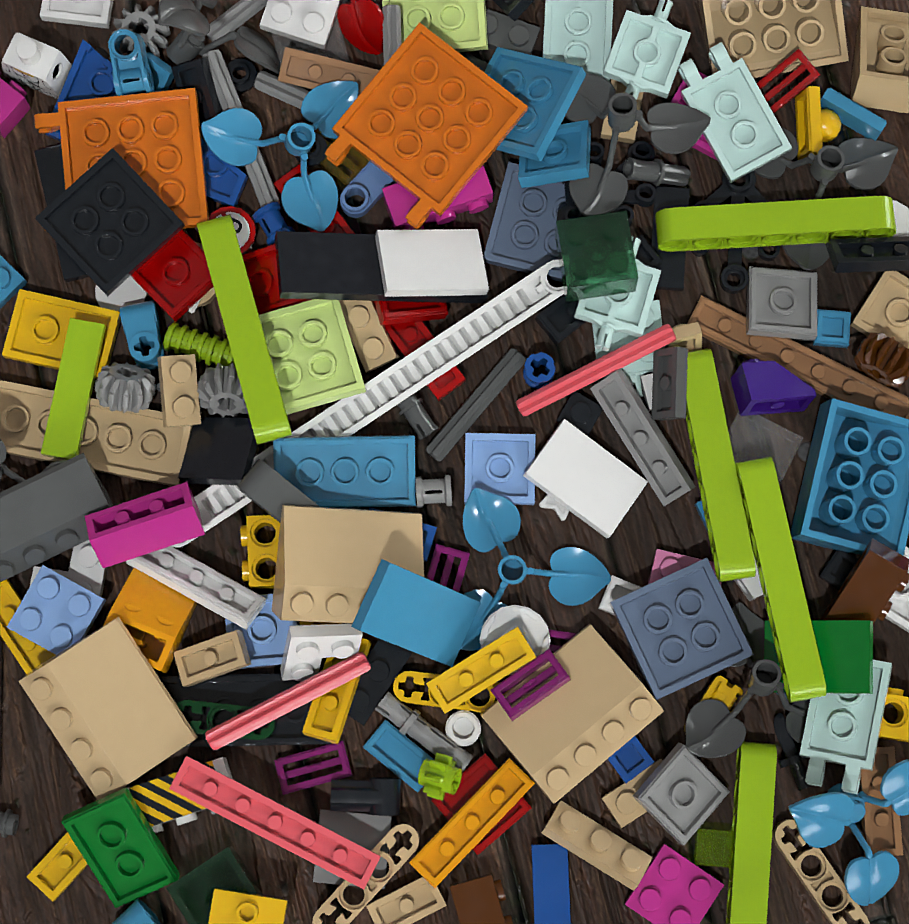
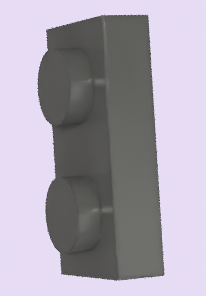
(510, 34)
(669, 383)

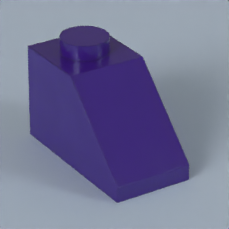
(769, 389)

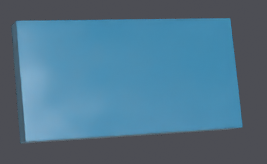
(350, 469)
(416, 613)

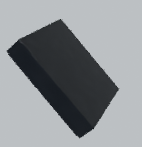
(219, 451)

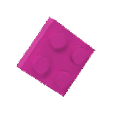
(673, 890)

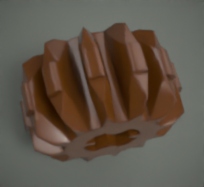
(883, 359)

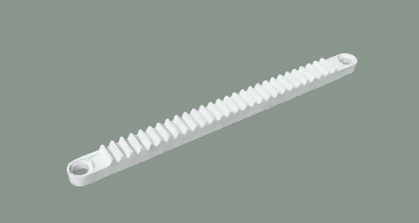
(402, 379)

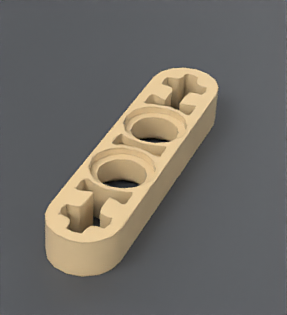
(818, 882)
(374, 884)

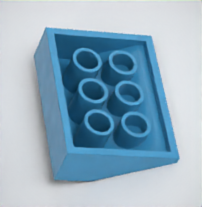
(855, 480)

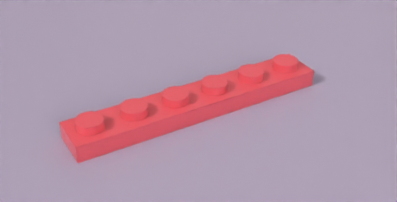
(275, 822)

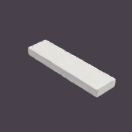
(201, 584)

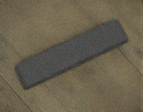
(271, 490)

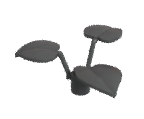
(195, 26)
(673, 130)
(864, 168)
(713, 729)

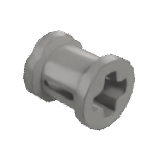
(435, 497)

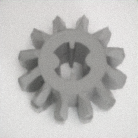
(138, 22)
(125, 387)
(221, 391)

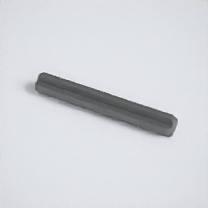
(475, 404)

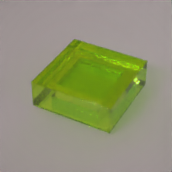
(713, 848)

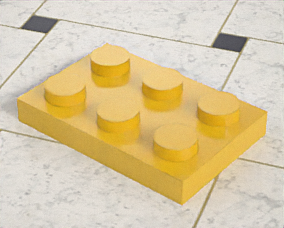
(41, 327)

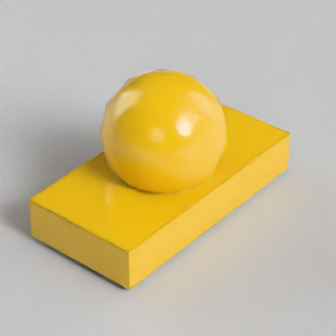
(813, 123)

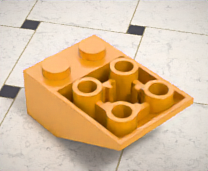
(153, 617)

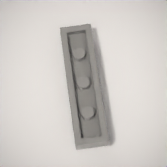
(642, 437)

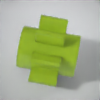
(439, 776)

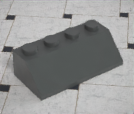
(48, 514)

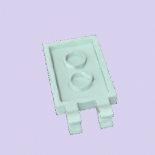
(579, 33)
(741, 123)
(845, 731)

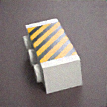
(164, 805)

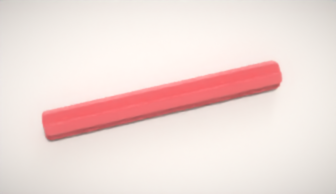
(596, 370)
(287, 700)

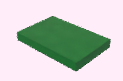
(844, 653)
(120, 847)

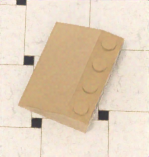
(773, 30)
(881, 60)
(332, 556)
(108, 709)
(579, 722)

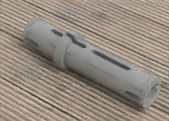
(418, 728)

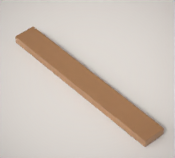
(815, 369)

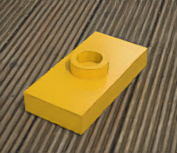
(245, 908)

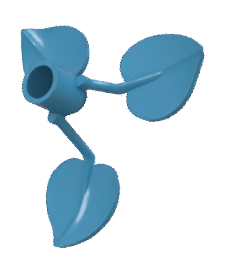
(308, 198)
(494, 520)
(822, 823)

